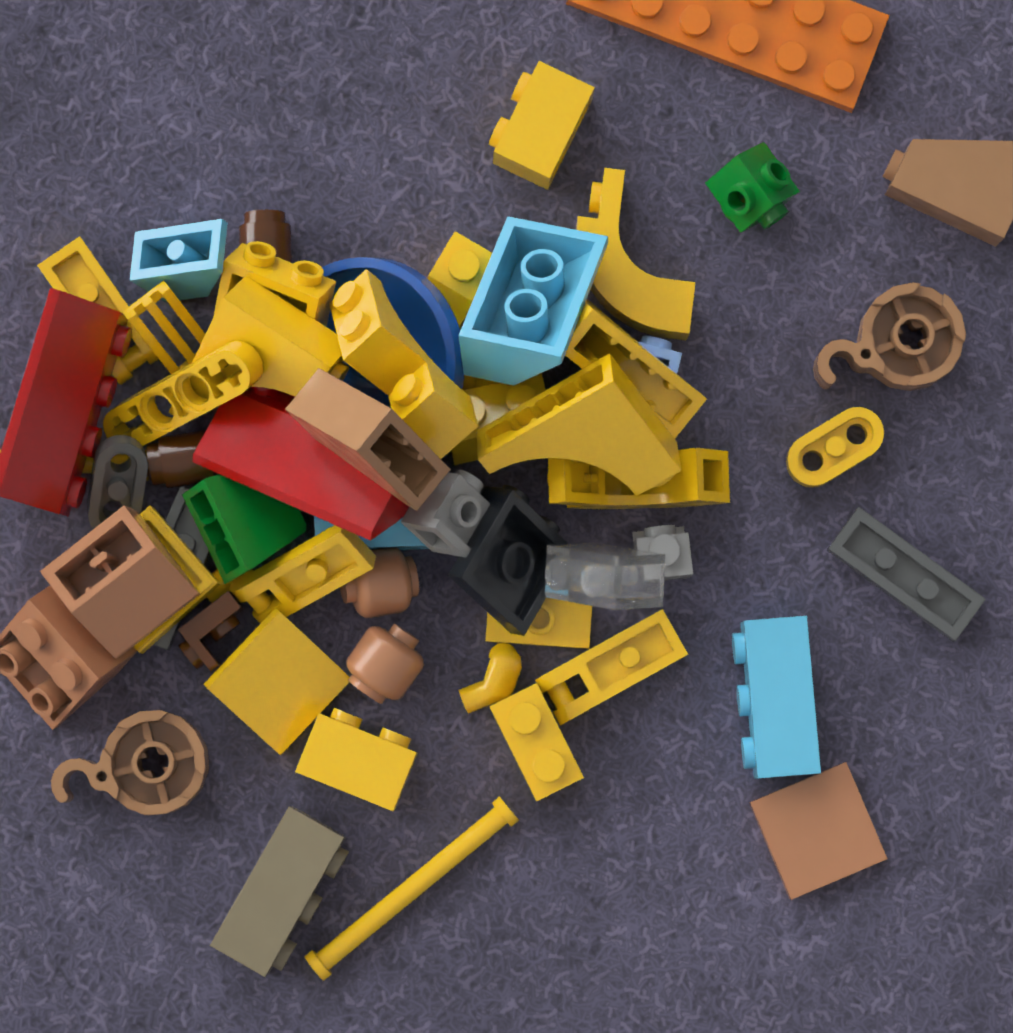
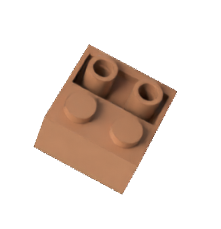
(120, 581)
(54, 658)

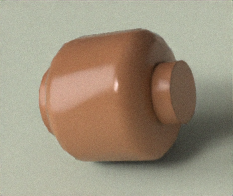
(386, 587)
(385, 663)

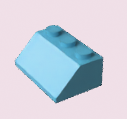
(529, 300)

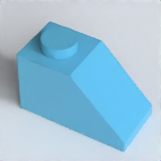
(181, 255)

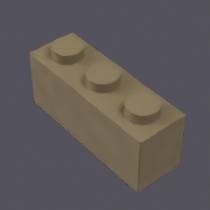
(280, 892)

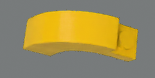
(630, 294)
(585, 486)

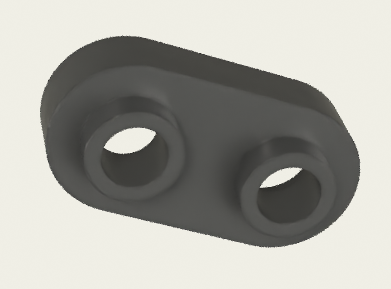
(116, 481)

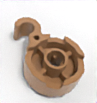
(878, 342)
(121, 764)

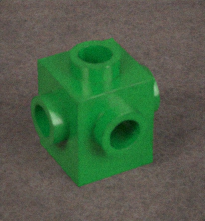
(753, 188)

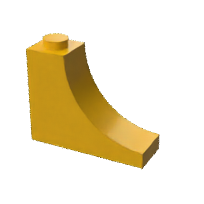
(283, 335)
(661, 387)
(586, 419)

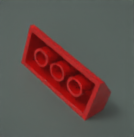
(61, 402)
(272, 453)

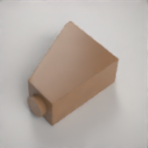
(957, 183)
(368, 437)

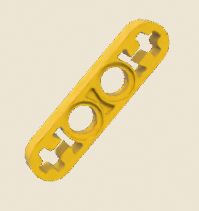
(182, 397)

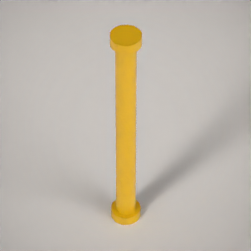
(410, 889)

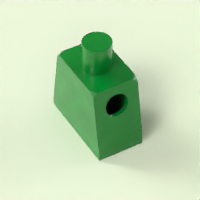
(241, 524)

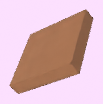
(818, 830)

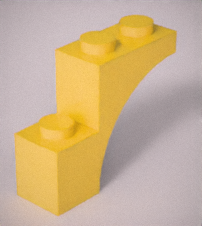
(391, 359)

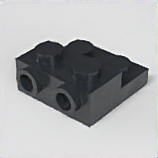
(508, 559)

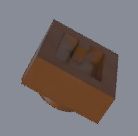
(213, 621)

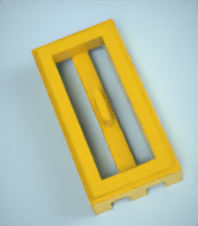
(147, 303)

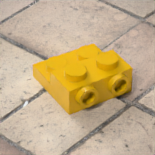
(296, 283)

